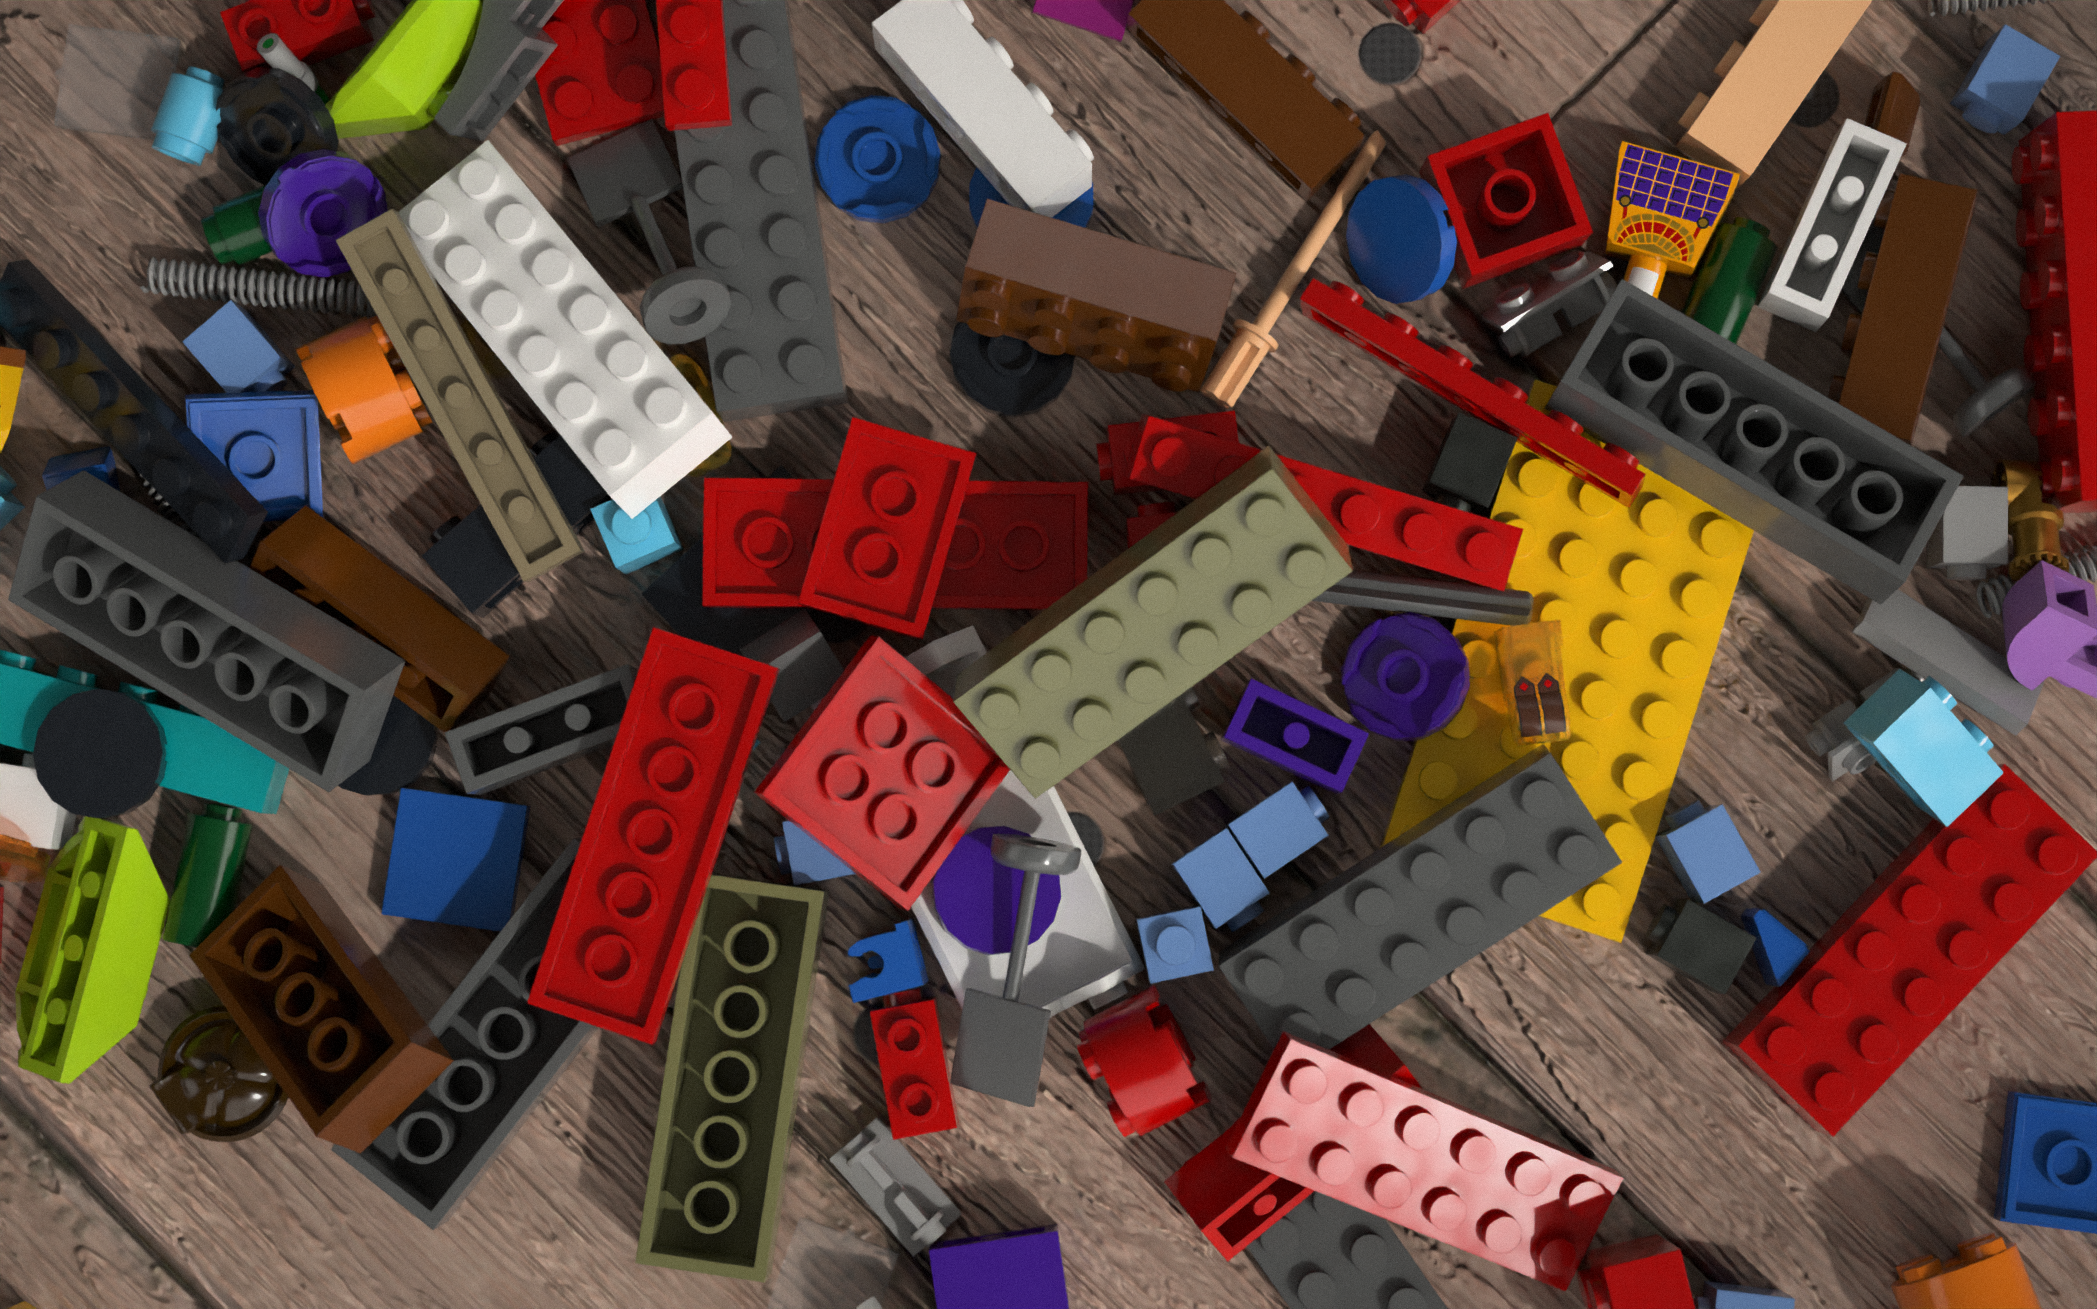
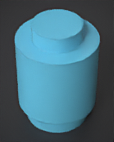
(188, 116)

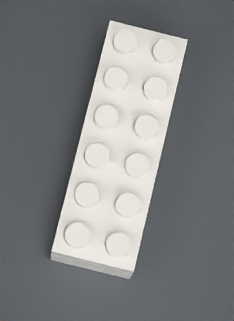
(561, 331)

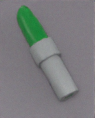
(282, 58)

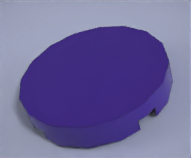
(313, 205)
(1405, 677)
(981, 897)

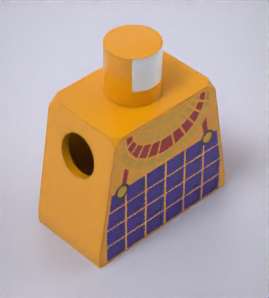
(1664, 213)

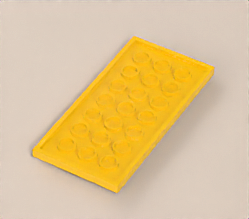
(1639, 627)

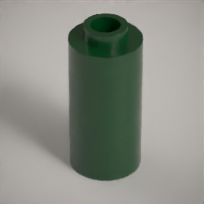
(1730, 277)
(207, 873)

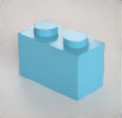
(1925, 746)

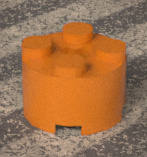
(361, 388)
(1982, 1277)

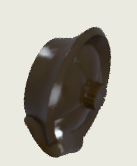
(216, 1080)

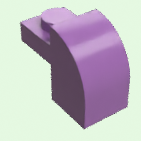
(2052, 629)

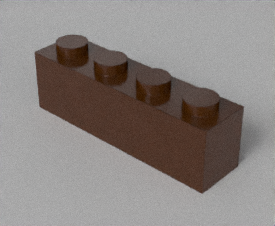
(1251, 87)
(1905, 302)
(446, 661)

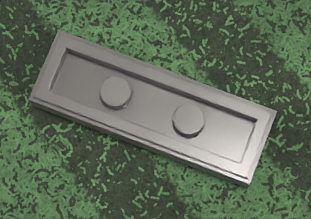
(1949, 656)

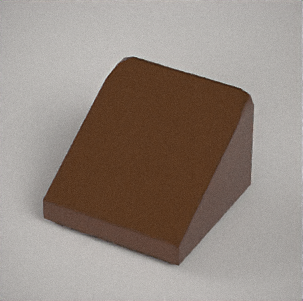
(1894, 108)

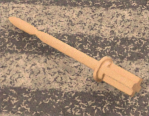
(1252, 339)

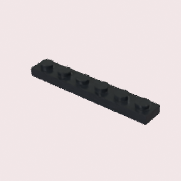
(128, 412)

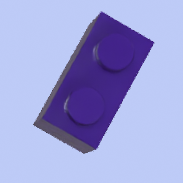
(1294, 736)
(1000, 1270)

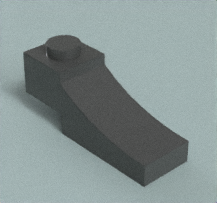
(500, 65)

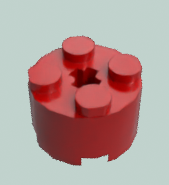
(1143, 1063)

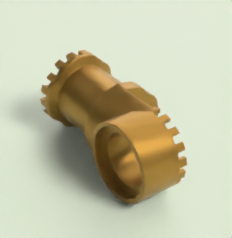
(2030, 522)

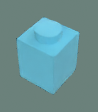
(636, 540)

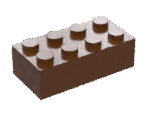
(1093, 297)
(320, 1009)

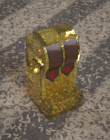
(1533, 682)

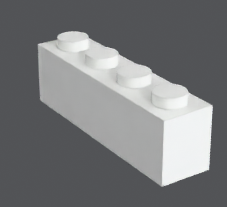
(984, 104)

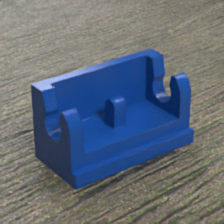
(899, 957)

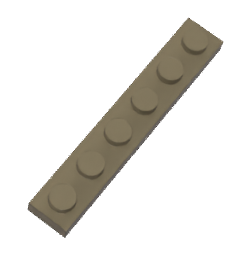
(460, 395)

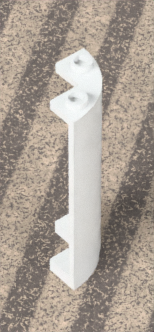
(1087, 945)

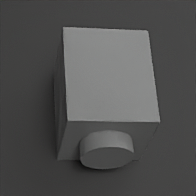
(1971, 533)

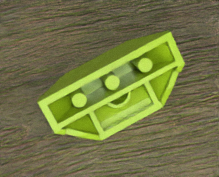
(408, 70)
(89, 950)

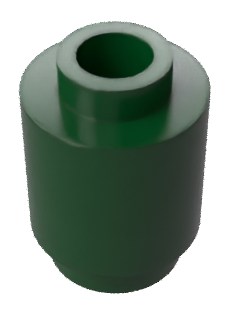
(236, 229)

